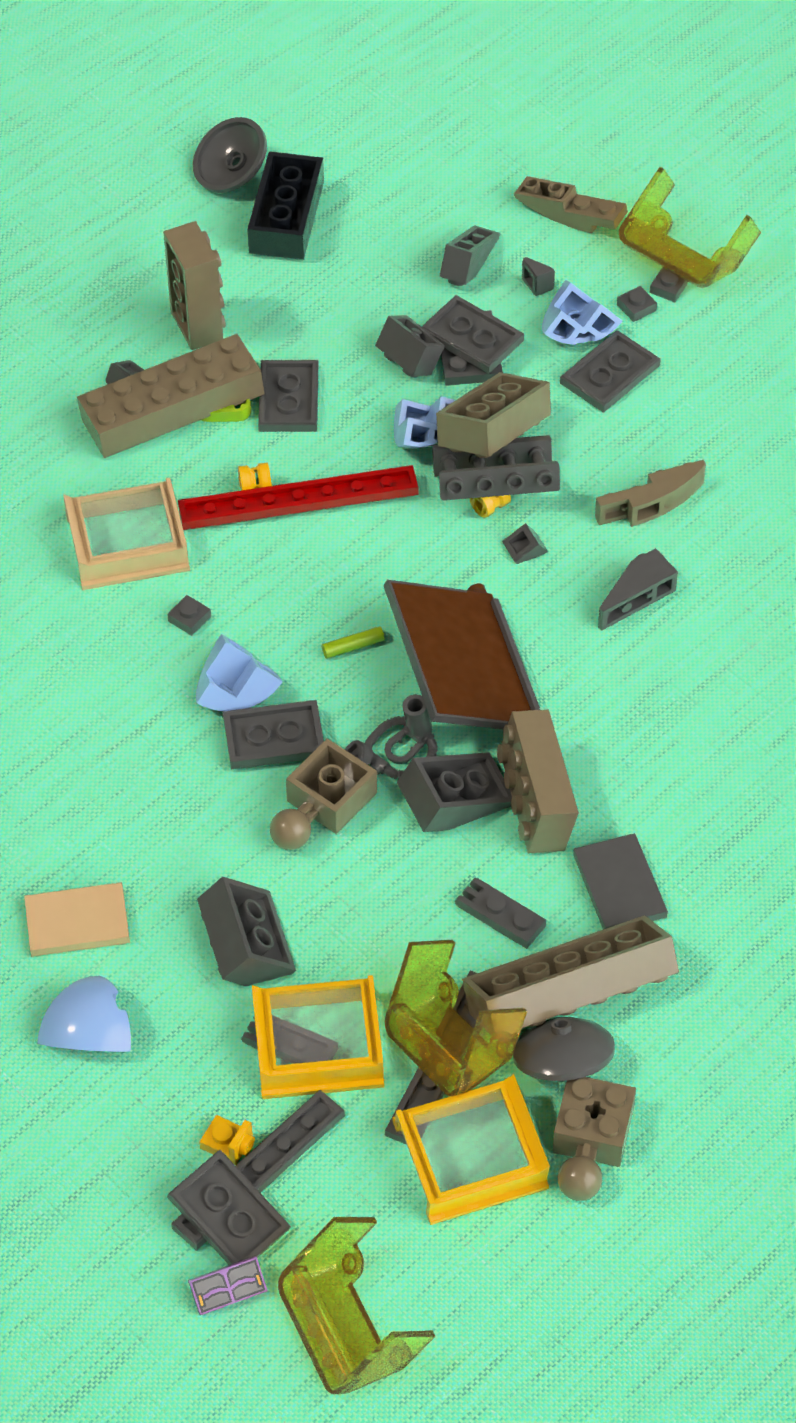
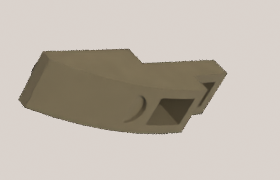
(565, 206)
(660, 495)

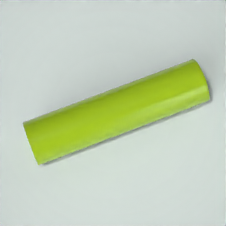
(353, 642)

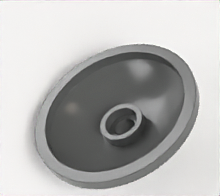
(230, 155)
(564, 1049)

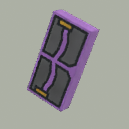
(227, 1285)

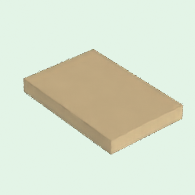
(76, 919)

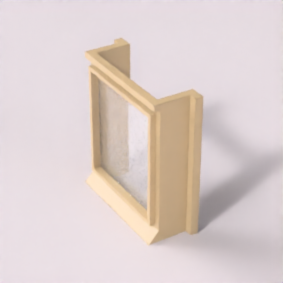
(127, 535)

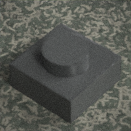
(667, 285)
(636, 303)
(189, 615)

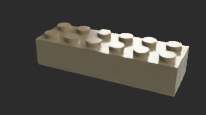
(170, 395)
(576, 972)

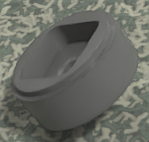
(360, 750)

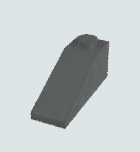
(467, 254)
(640, 585)

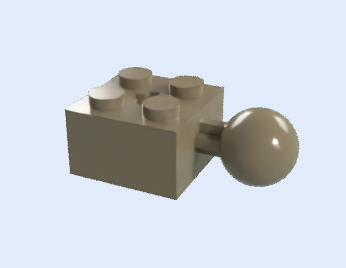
(324, 788)
(591, 1130)

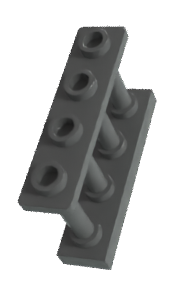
(514, 469)

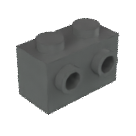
(409, 346)

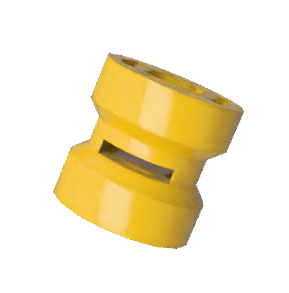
(247, 476)
(486, 505)

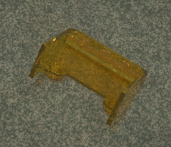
(647, 230)
(434, 1034)
(332, 1317)

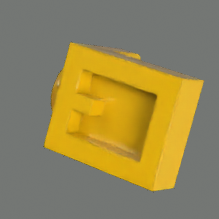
(229, 1138)

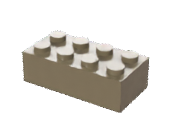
(194, 284)
(493, 414)
(537, 781)

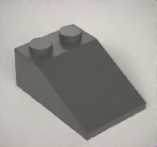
(453, 789)

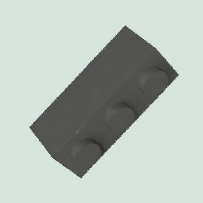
(245, 932)

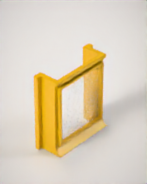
(318, 1038)
(474, 1150)

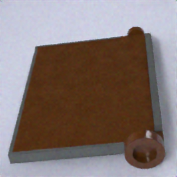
(461, 653)

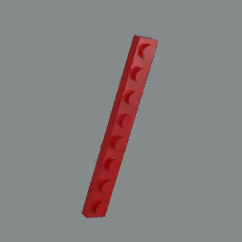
(298, 497)

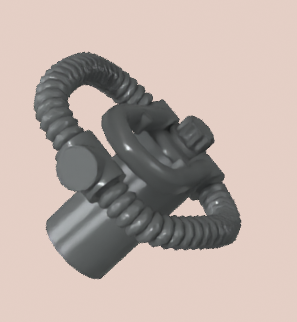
(416, 725)

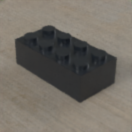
(286, 205)

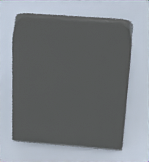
(537, 276)
(121, 370)
(524, 544)

